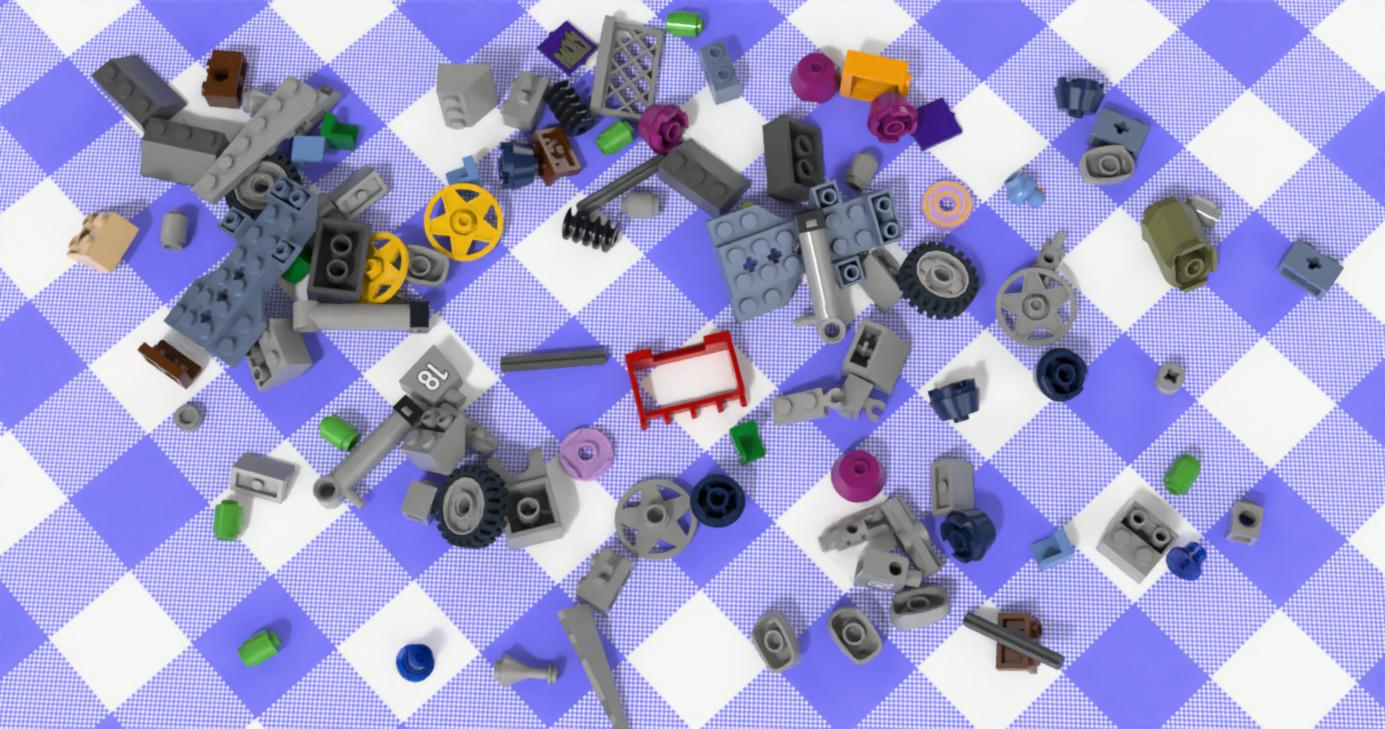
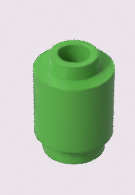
(684, 24)
(614, 138)
(339, 433)
(1182, 474)
(227, 520)
(259, 648)

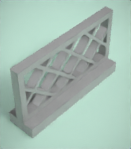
(605, 62)

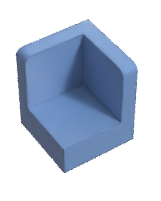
(307, 150)
(466, 174)
(1052, 550)

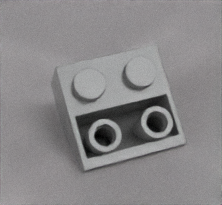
(278, 355)
(876, 356)
(437, 441)
(1137, 542)

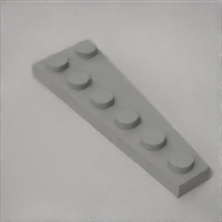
(274, 122)

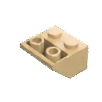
(102, 241)

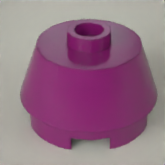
(815, 78)
(891, 117)
(662, 126)
(857, 476)

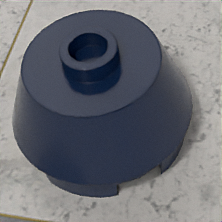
(1078, 96)
(516, 165)
(1060, 374)
(955, 400)
(717, 501)
(969, 534)

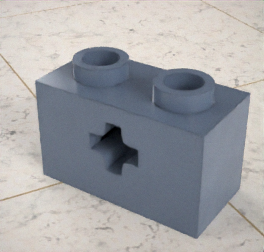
(719, 72)
(1109, 123)
(1296, 270)

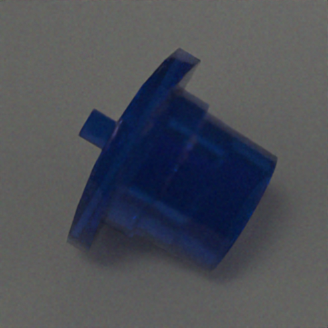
(1186, 561)
(415, 662)

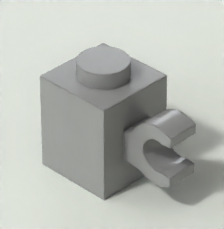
(857, 398)

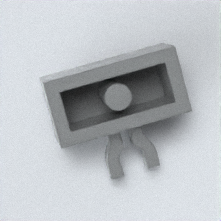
(525, 101)
(604, 581)

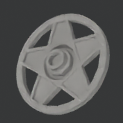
(1036, 307)
(655, 519)

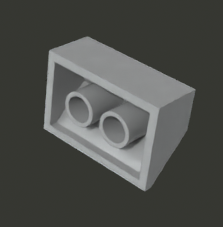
(465, 93)

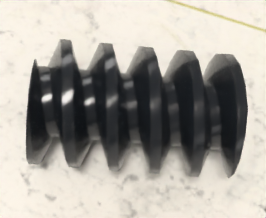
(568, 109)
(590, 231)

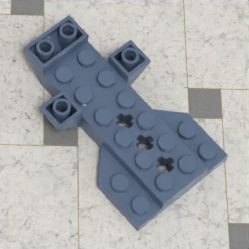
(752, 231)
(228, 307)

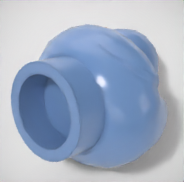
(1021, 188)

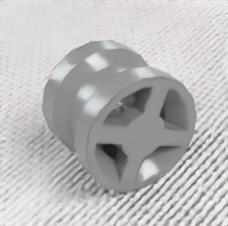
(1168, 385)

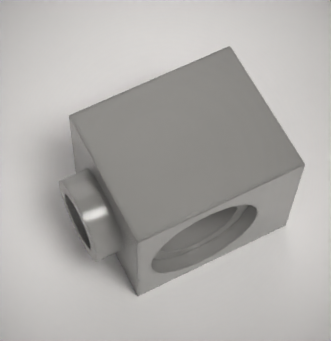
(420, 502)
(1236, 530)

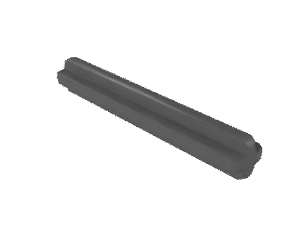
(620, 185)
(553, 360)
(1013, 641)

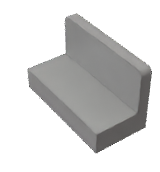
(358, 192)
(881, 280)
(261, 477)
(951, 486)

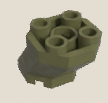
(1178, 243)

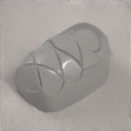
(1106, 165)
(425, 267)
(919, 607)
(854, 634)
(776, 641)

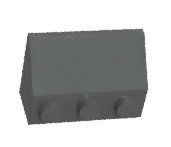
(137, 90)
(179, 151)
(792, 159)
(702, 178)
(338, 261)

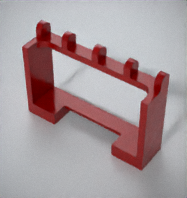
(711, 344)

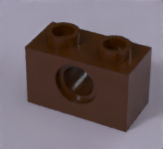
(227, 92)

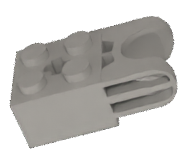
(532, 494)

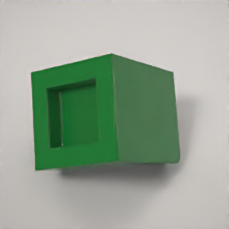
(339, 135)
(299, 266)
(746, 442)

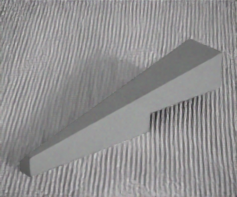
(585, 639)

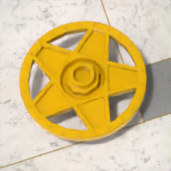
(463, 222)
(380, 269)

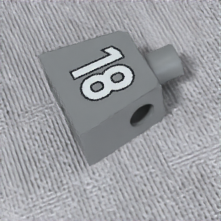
(434, 380)
(875, 567)

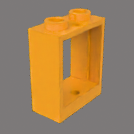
(871, 75)

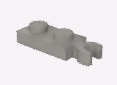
(805, 406)

